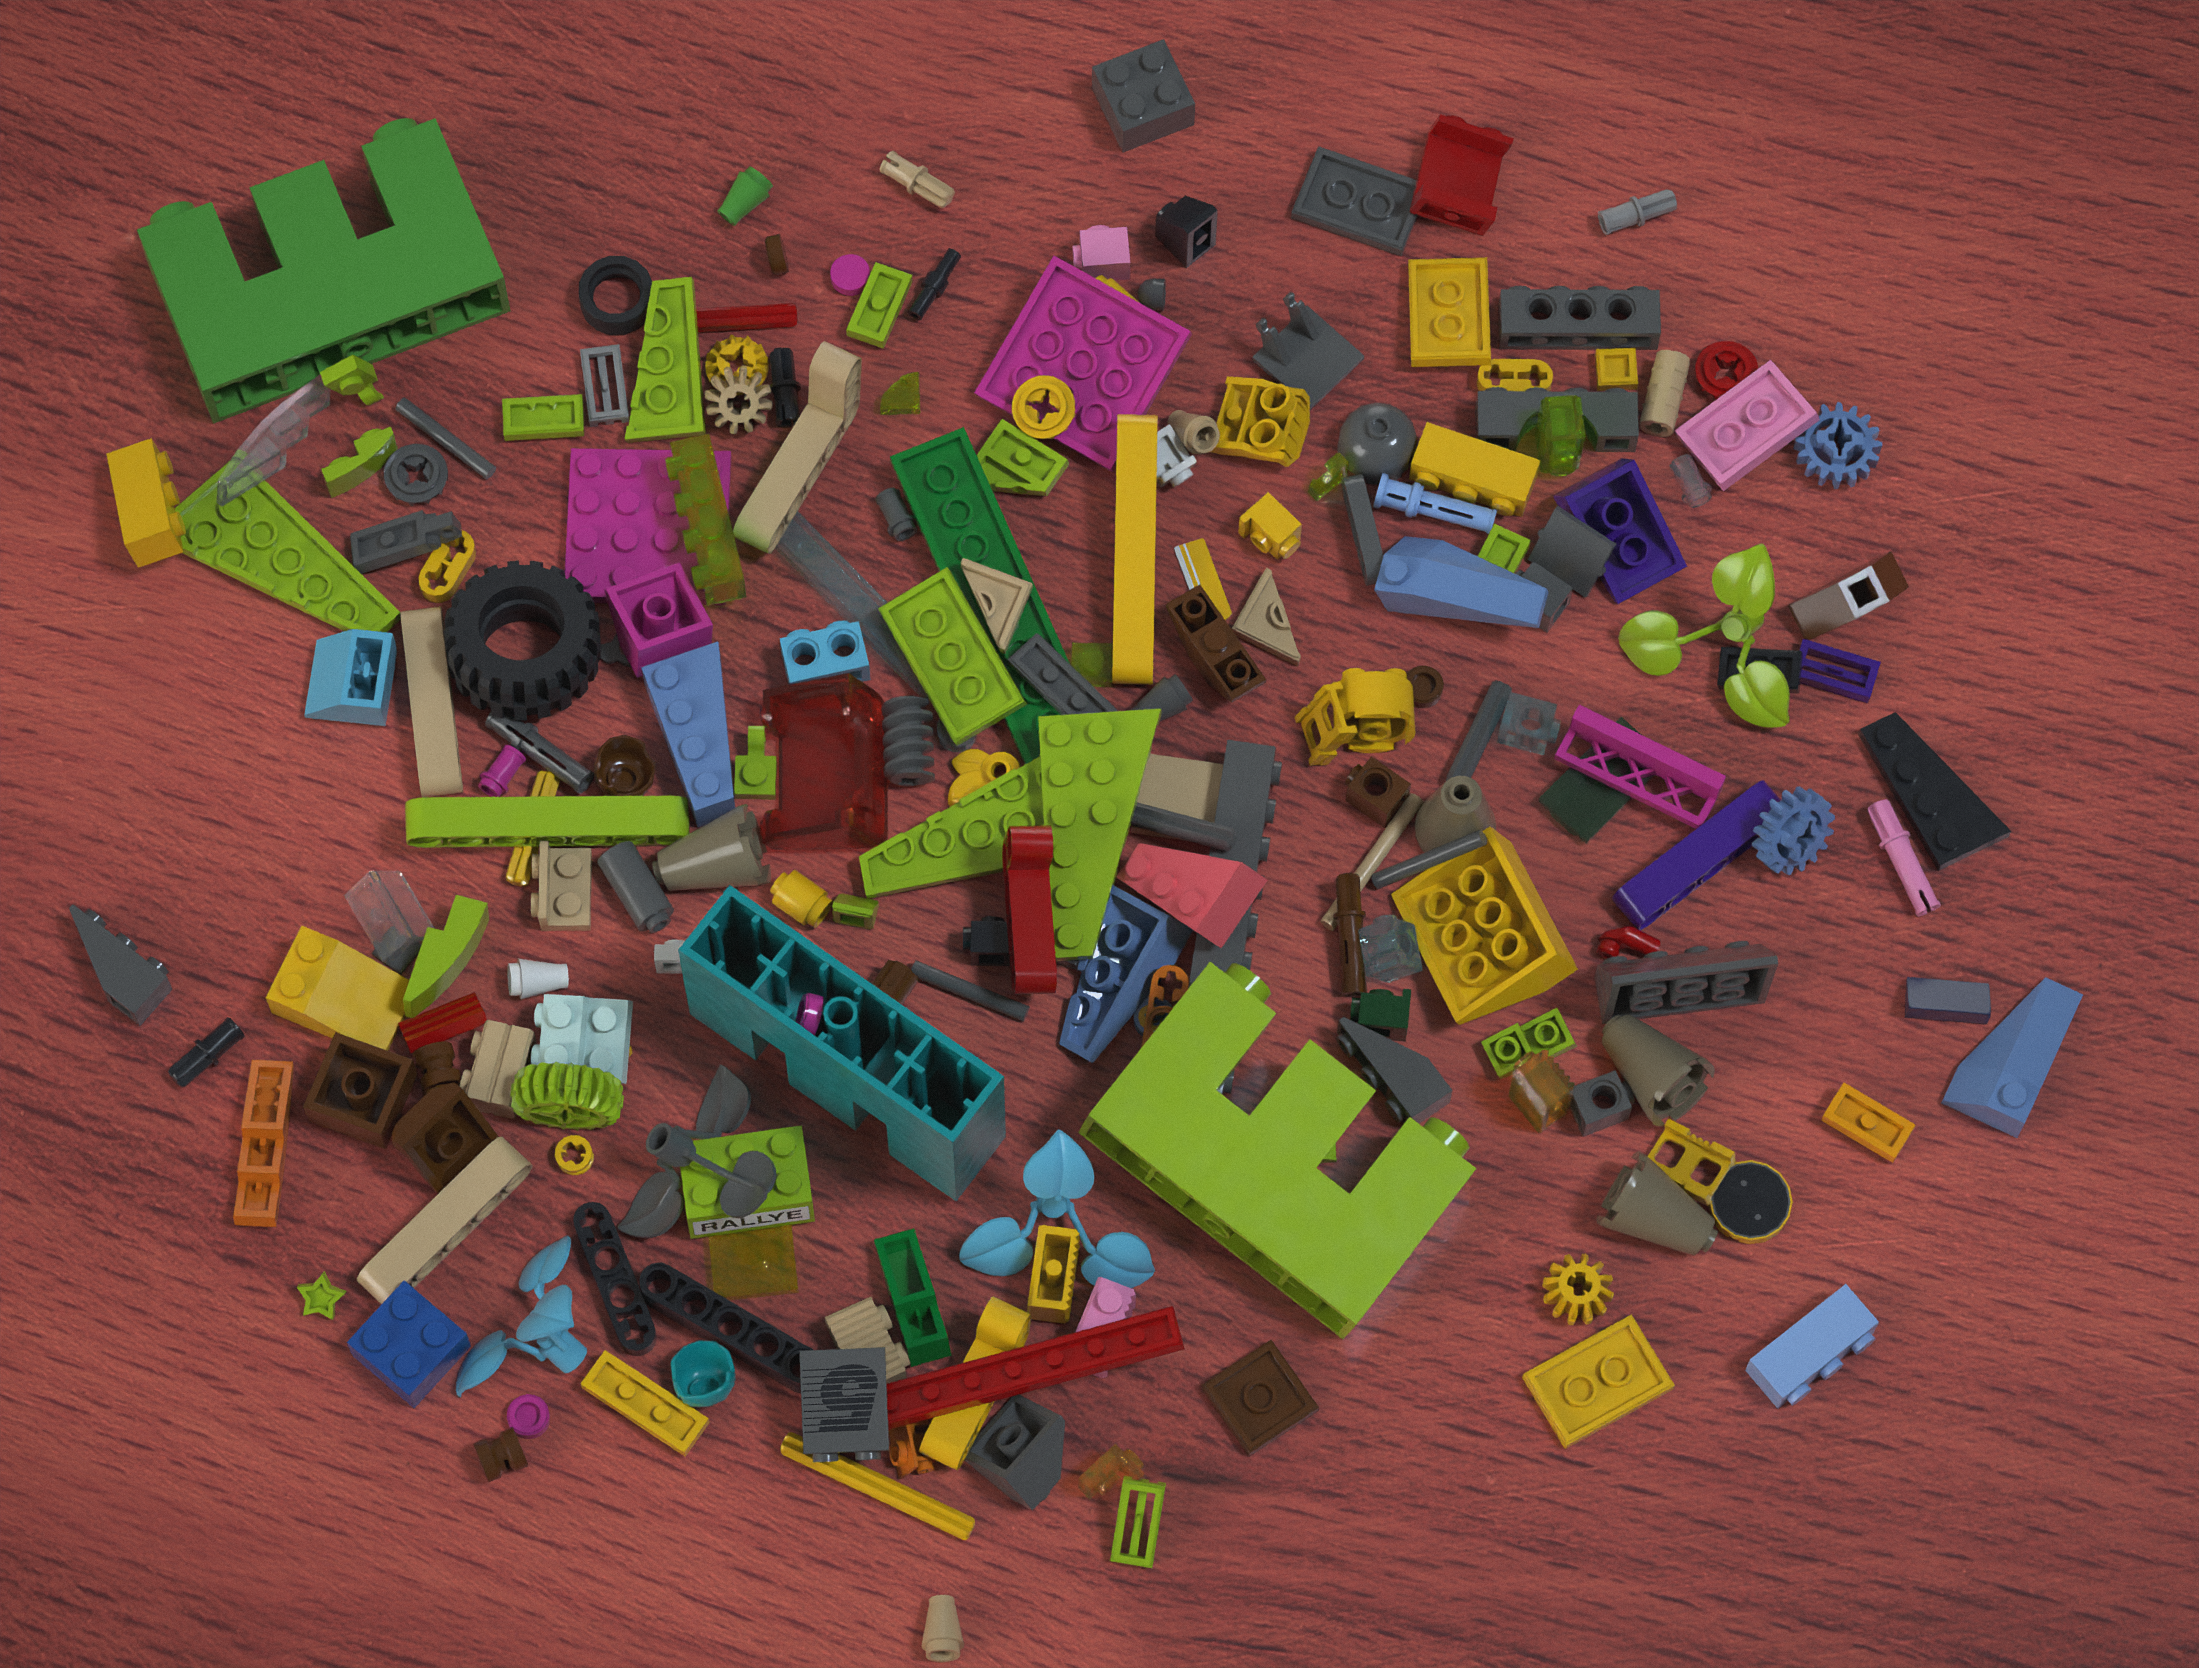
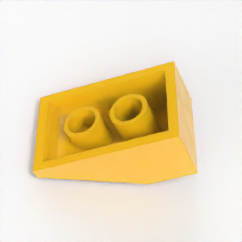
(338, 991)

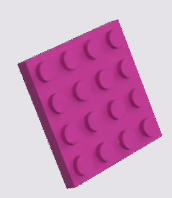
(1096, 343)
(626, 517)

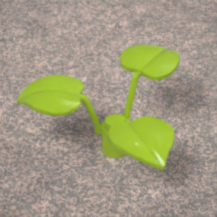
(1747, 582)

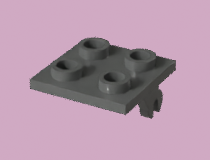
(1306, 352)

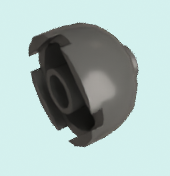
(1377, 441)

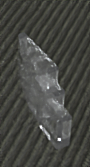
(267, 445)

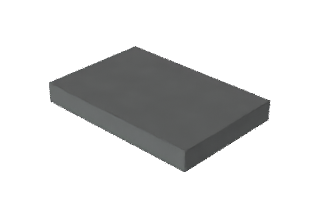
(1357, 201)

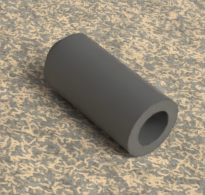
(636, 887)

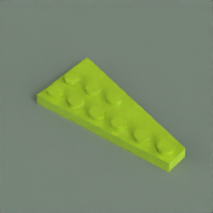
(281, 554)
(1089, 798)
(958, 841)

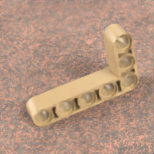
(806, 450)

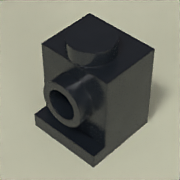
(987, 942)

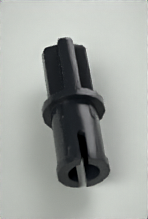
(784, 387)
(205, 1052)

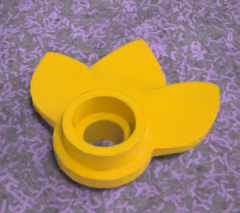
(977, 770)

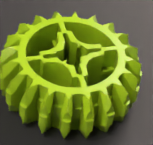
(567, 1096)

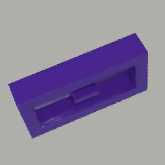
(1840, 657)

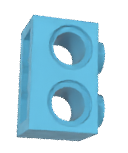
(821, 646)

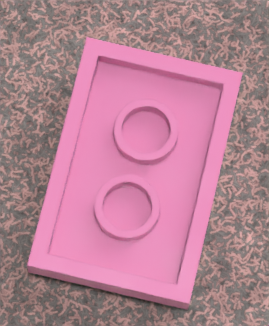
(1747, 425)

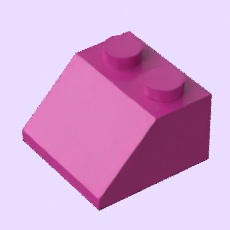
(658, 616)

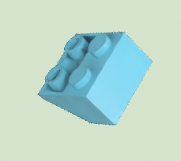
(352, 677)

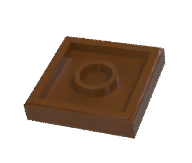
(1260, 1398)

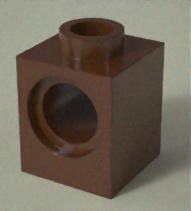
(1381, 807)

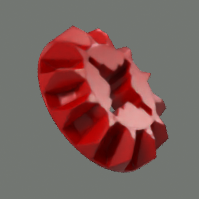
(1727, 355)

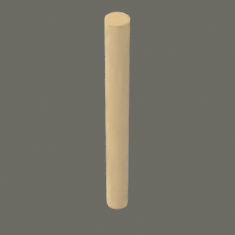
(1379, 850)

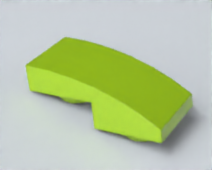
(372, 454)
(1539, 1034)

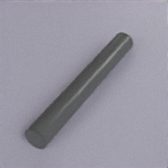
(445, 438)
(1429, 859)
(970, 991)

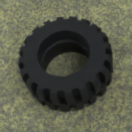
(513, 596)

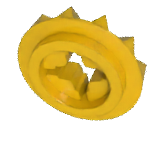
(728, 349)
(1033, 392)

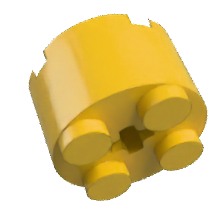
(1379, 708)

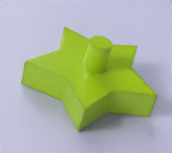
(320, 1296)

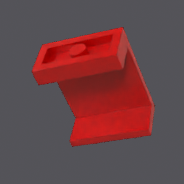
(1460, 174)

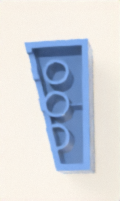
(693, 720)

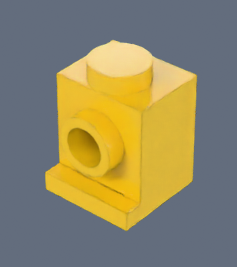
(1271, 527)

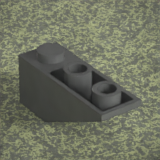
(126, 978)
(1402, 1075)

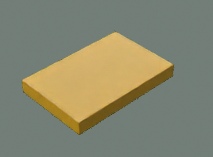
(1449, 312)
(1598, 1381)

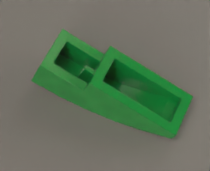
(912, 1297)

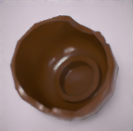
(624, 767)

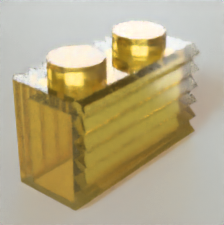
(1540, 1089)

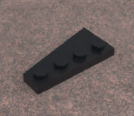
(1935, 800)

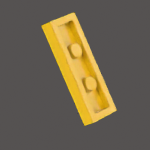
(645, 1403)

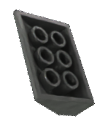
(1685, 981)

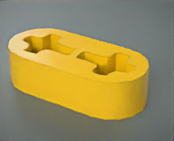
(1515, 374)
(454, 571)

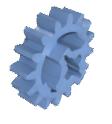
(1854, 441)
(1793, 830)

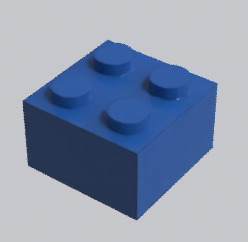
(409, 1344)

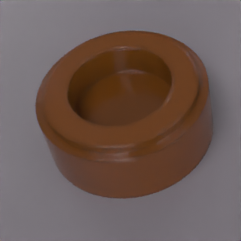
(776, 254)
(1426, 685)

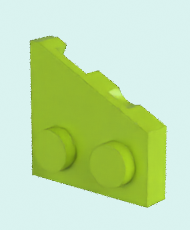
(1019, 462)

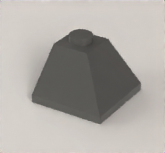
(1021, 1451)

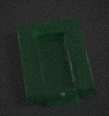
(1584, 803)

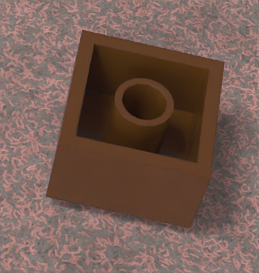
(360, 1090)

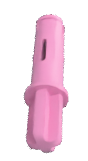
(1902, 856)

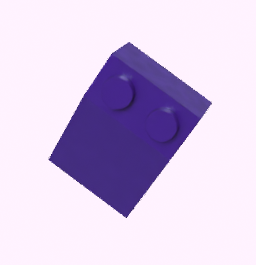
(1624, 511)

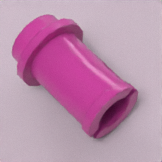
(496, 779)

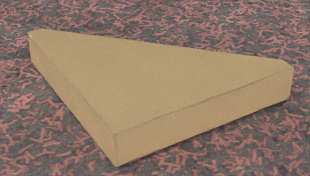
(999, 599)
(1266, 622)

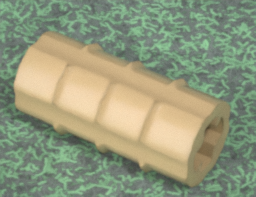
(1664, 393)

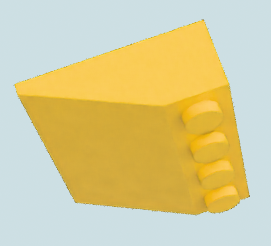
(1484, 930)

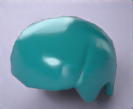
(703, 1373)

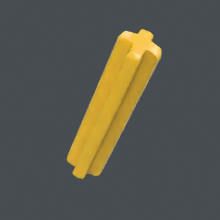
(520, 864)

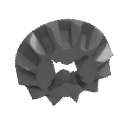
(414, 458)

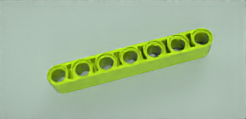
(553, 819)

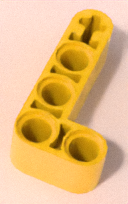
(953, 1434)

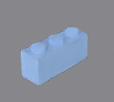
(1813, 1347)

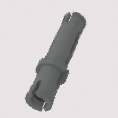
(574, 775)

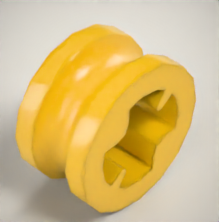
(578, 1143)

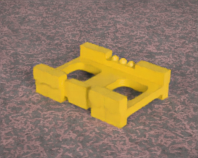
(1330, 738)
(1694, 1152)

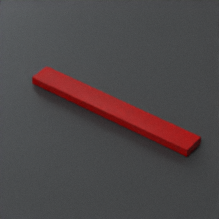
(1033, 1367)

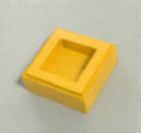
(1616, 369)

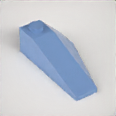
(1451, 583)
(1119, 977)
(2010, 1065)

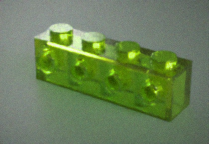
(707, 518)

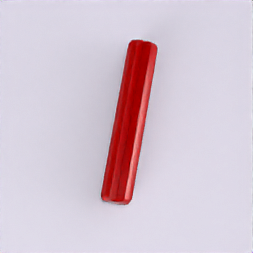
(746, 317)

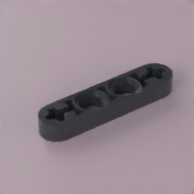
(618, 1277)

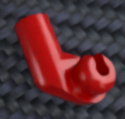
(1626, 937)

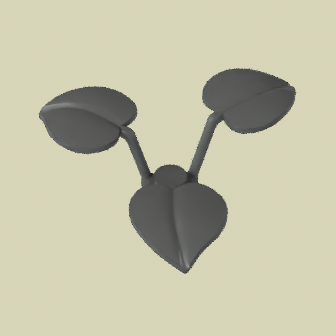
(753, 1177)

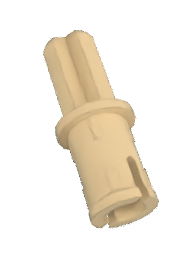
(917, 180)

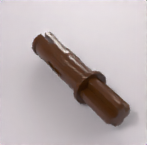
(1349, 921)

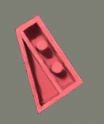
(1194, 888)

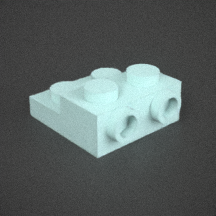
(584, 1032)

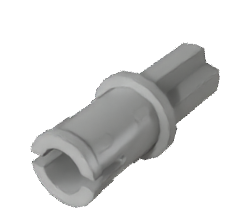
(1636, 211)

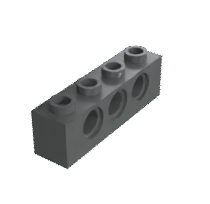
(1563, 332)

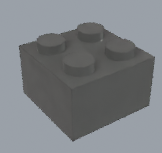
(1143, 95)

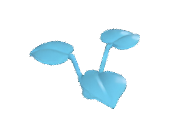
(1055, 1176)
(546, 1323)

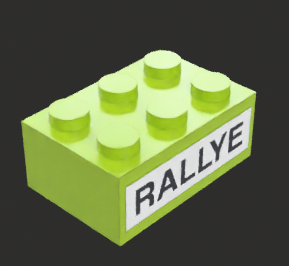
(785, 1204)

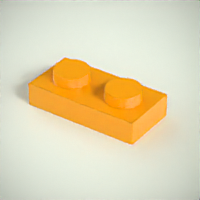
(1868, 1122)

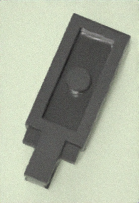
(402, 539)

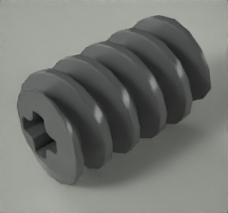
(904, 741)

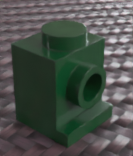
(1383, 1012)

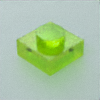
(1093, 662)

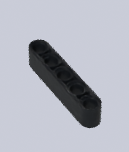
(717, 1312)

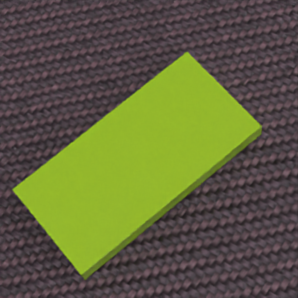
(952, 656)

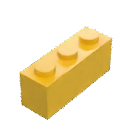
(1474, 470)
(146, 502)

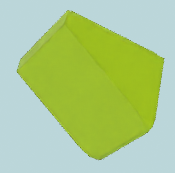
(855, 911)

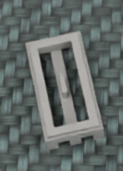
(608, 414)

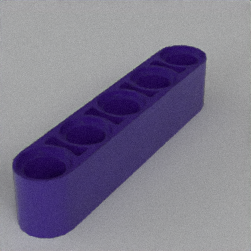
(1694, 858)

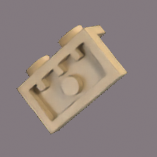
(563, 888)

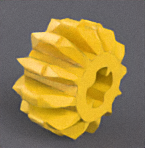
(1561, 1289)

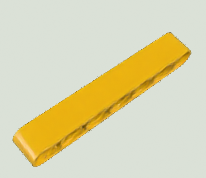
(1134, 549)

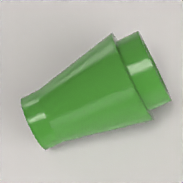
(745, 195)

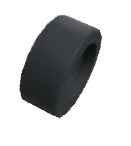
(603, 270)

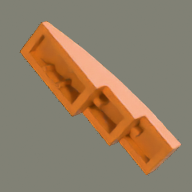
(263, 1143)

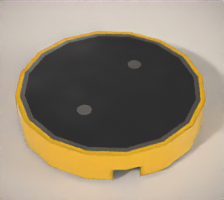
(1751, 1202)

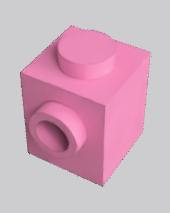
(1103, 252)

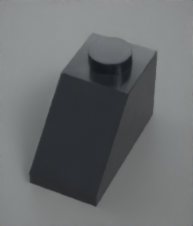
(1187, 228)

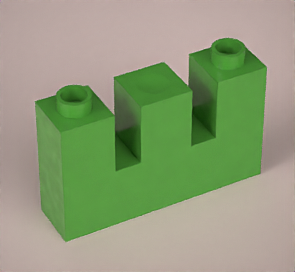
(330, 289)

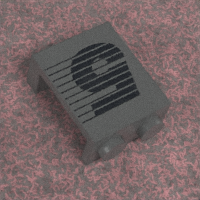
(844, 1403)

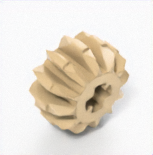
(728, 389)

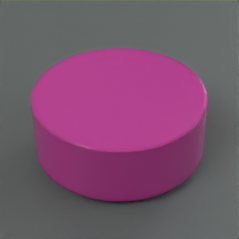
(849, 274)
(810, 1012)
(528, 1416)

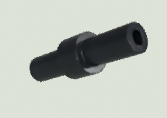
(934, 284)

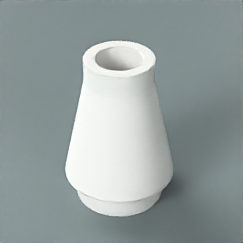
(533, 978)

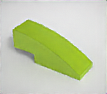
(445, 953)

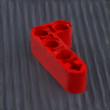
(1028, 905)

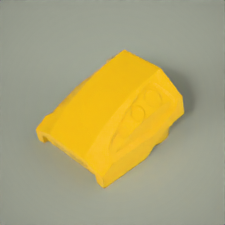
(1263, 420)

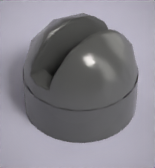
(1153, 293)

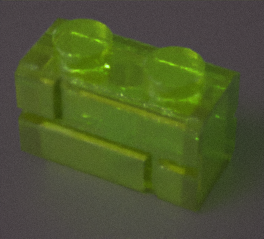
(1560, 434)

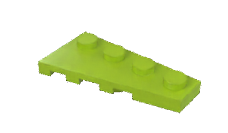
(669, 378)

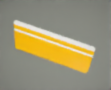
(1199, 569)

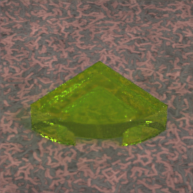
(902, 396)
(1337, 469)

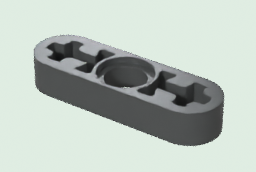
(1362, 527)

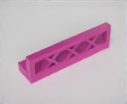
(1647, 755)

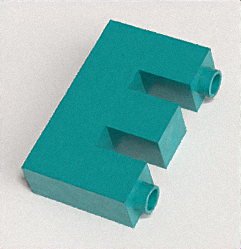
(868, 1053)

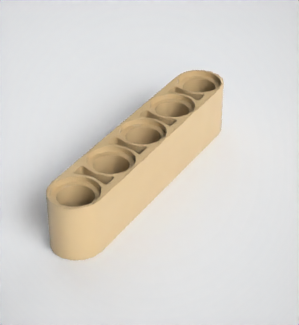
(431, 702)
(446, 1220)

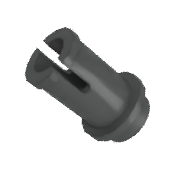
(900, 522)

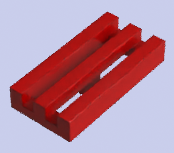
(443, 1022)

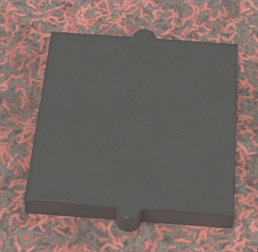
(1572, 551)

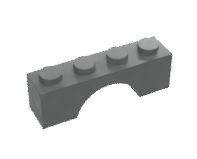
(1608, 416)

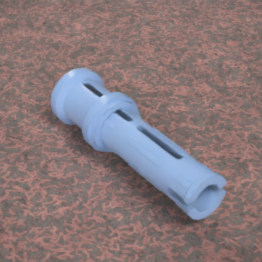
(1481, 518)

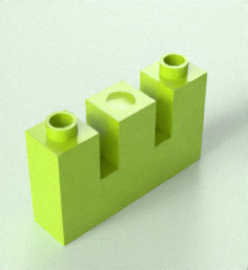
(1257, 1175)

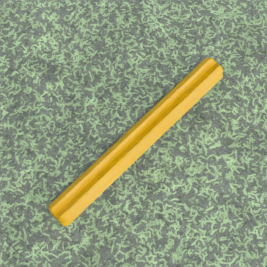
(884, 1489)

